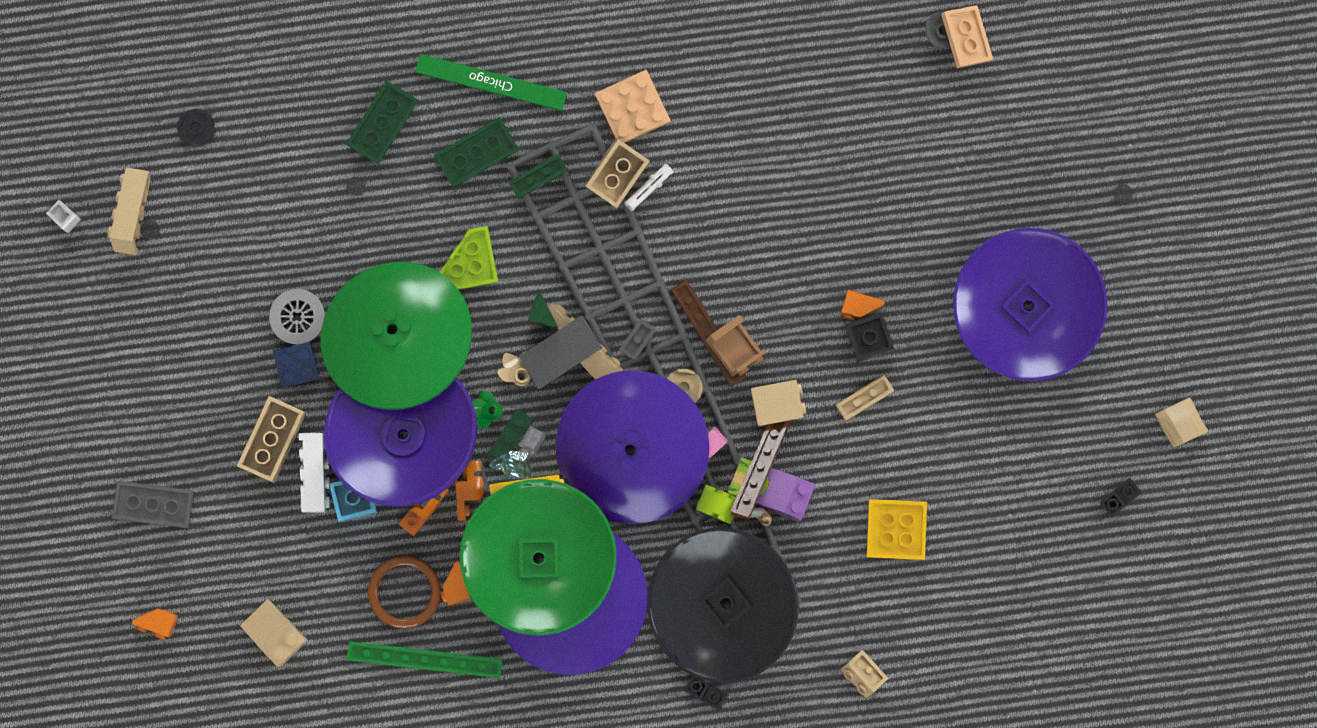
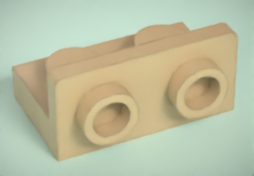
(864, 674)

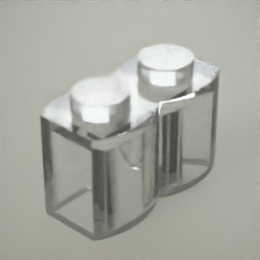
(531, 441)

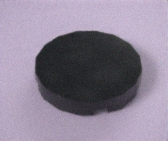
(196, 127)

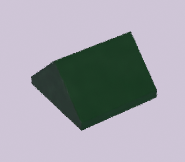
(541, 315)

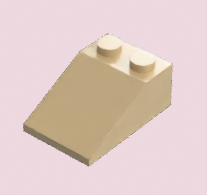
(617, 172)
(274, 633)

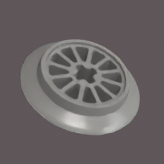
(276, 315)

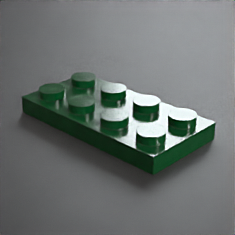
(382, 122)
(476, 152)

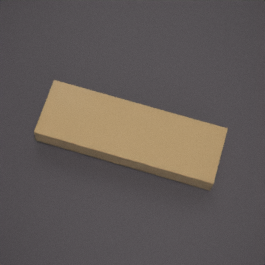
(864, 397)

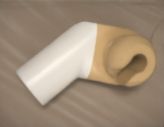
(762, 515)

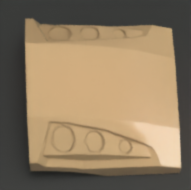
(1181, 422)

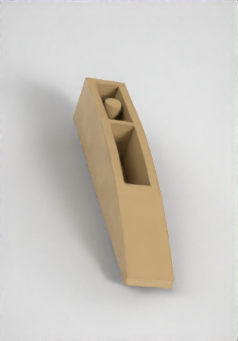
(597, 364)

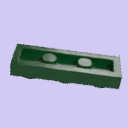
(538, 176)
(510, 435)

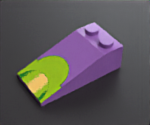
(781, 492)

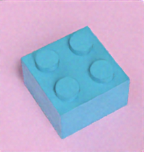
(348, 504)

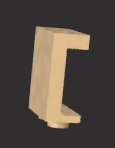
(778, 403)

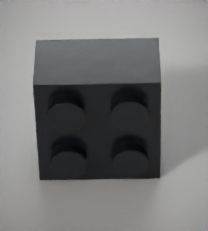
(869, 337)

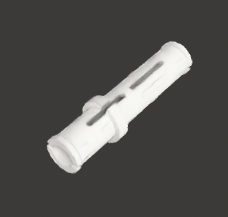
(664, 172)

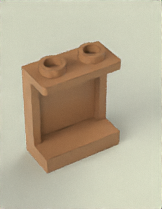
(735, 347)

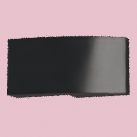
(1120, 497)
(706, 692)

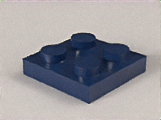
(296, 364)

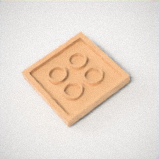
(632, 107)

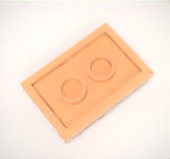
(967, 36)

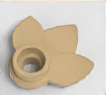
(512, 368)

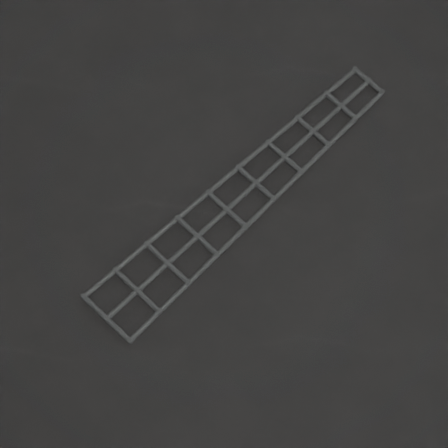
(625, 299)

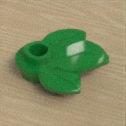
(482, 408)

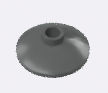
(933, 24)

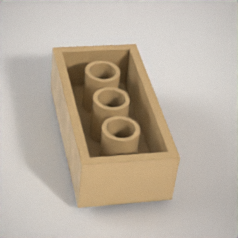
(271, 439)

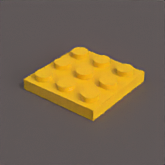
(896, 529)

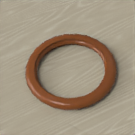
(373, 592)

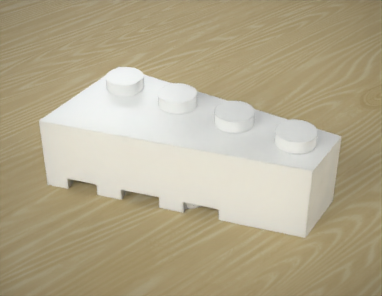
(314, 473)

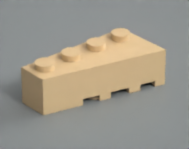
(129, 211)

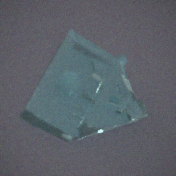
(513, 463)

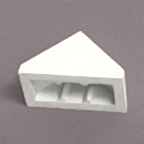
(63, 216)

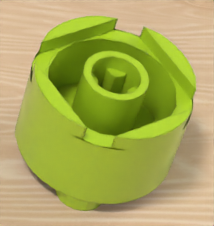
(716, 504)

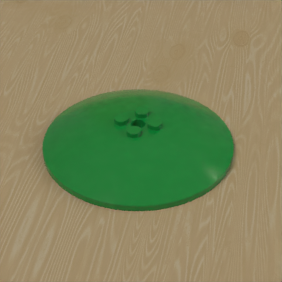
(414, 361)
(531, 520)

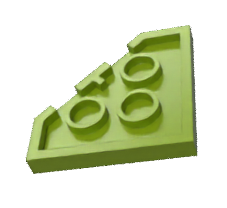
(472, 261)

